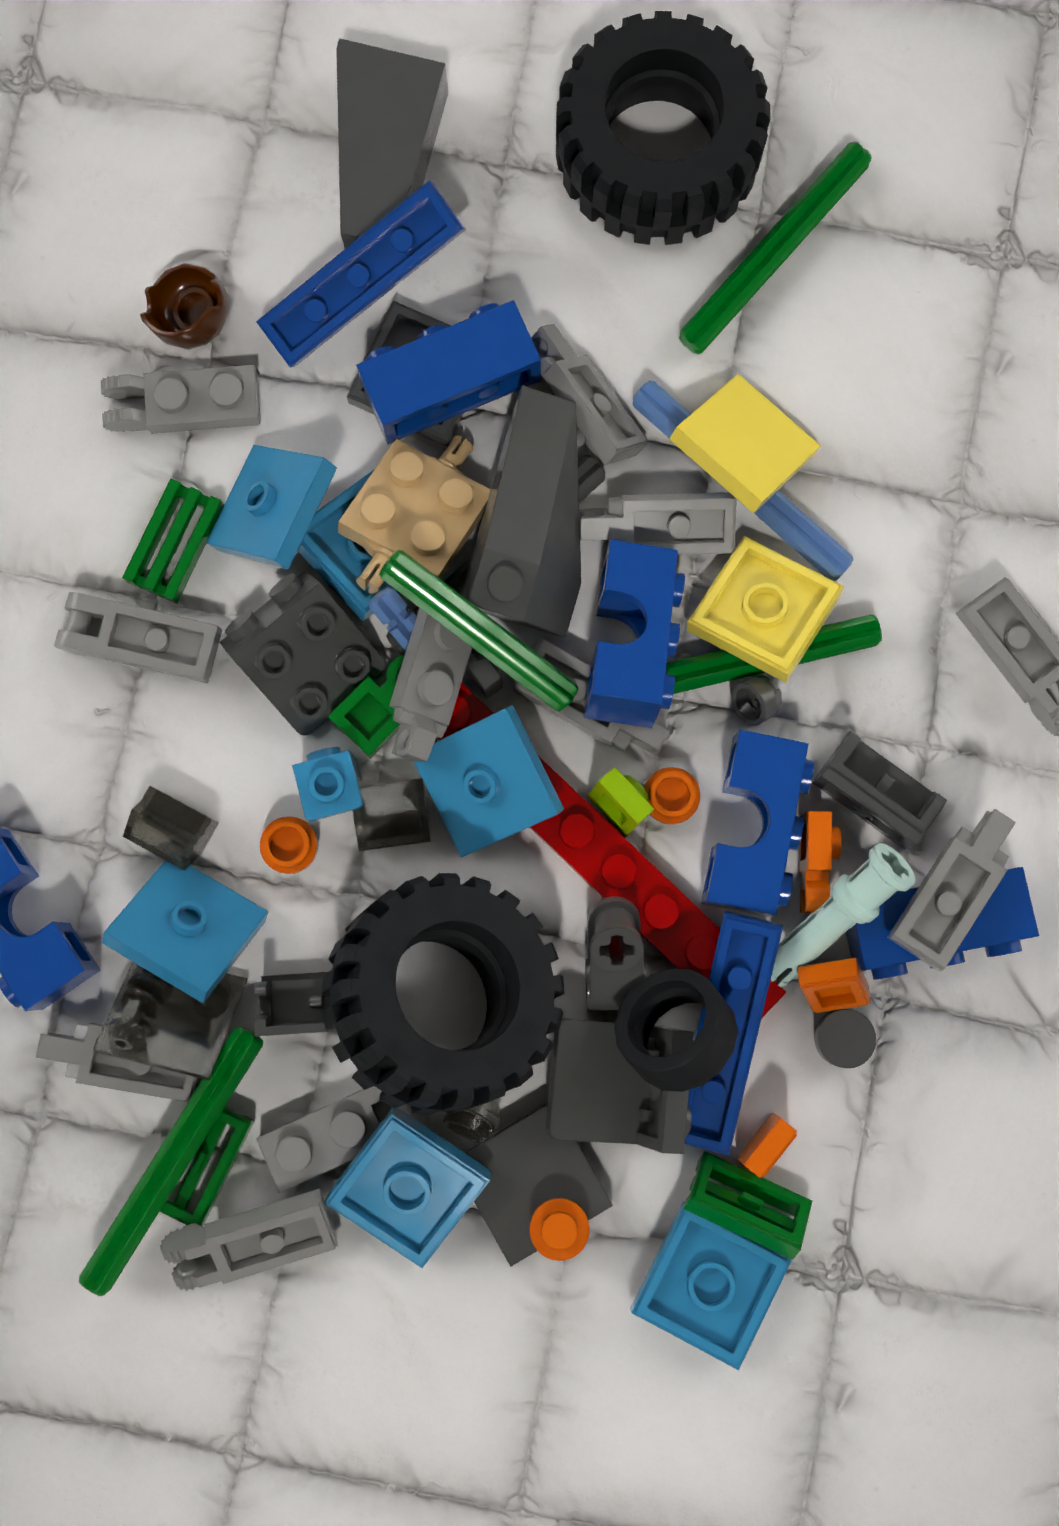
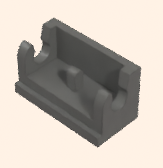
(879, 792)
(290, 1004)

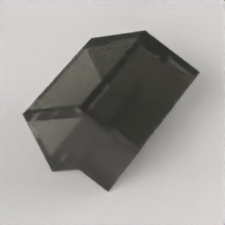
(392, 815)
(169, 828)

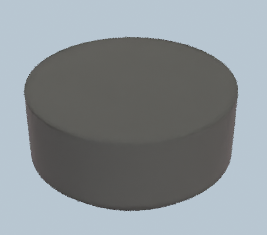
(845, 1038)

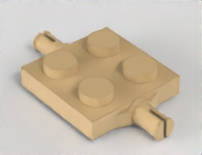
(415, 507)

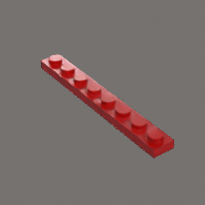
(618, 868)

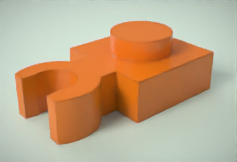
(817, 849)

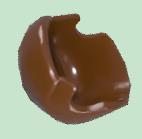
(186, 306)

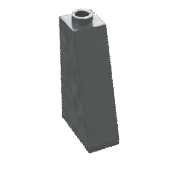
(385, 130)

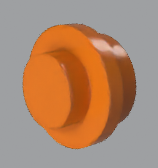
(672, 795)
(288, 845)
(559, 1229)

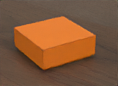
(834, 985)
(767, 1145)

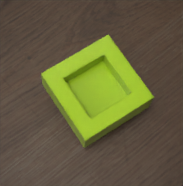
(621, 801)

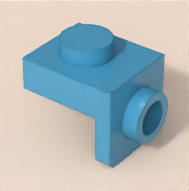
(328, 783)

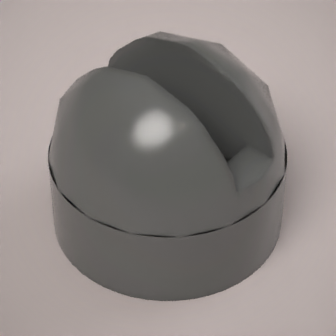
(744, 701)

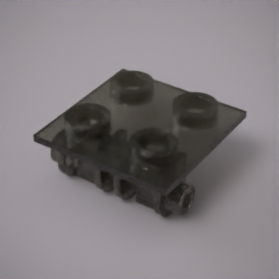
(168, 1027)

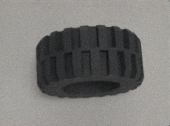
(673, 64)
(512, 970)

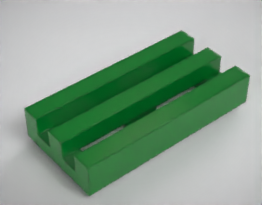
(154, 531)
(178, 1209)
(745, 1212)

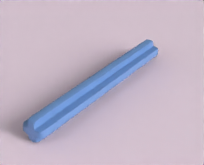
(776, 512)

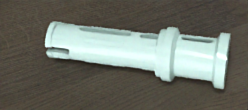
(852, 901)

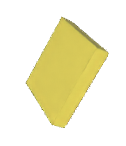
(744, 443)
(764, 609)

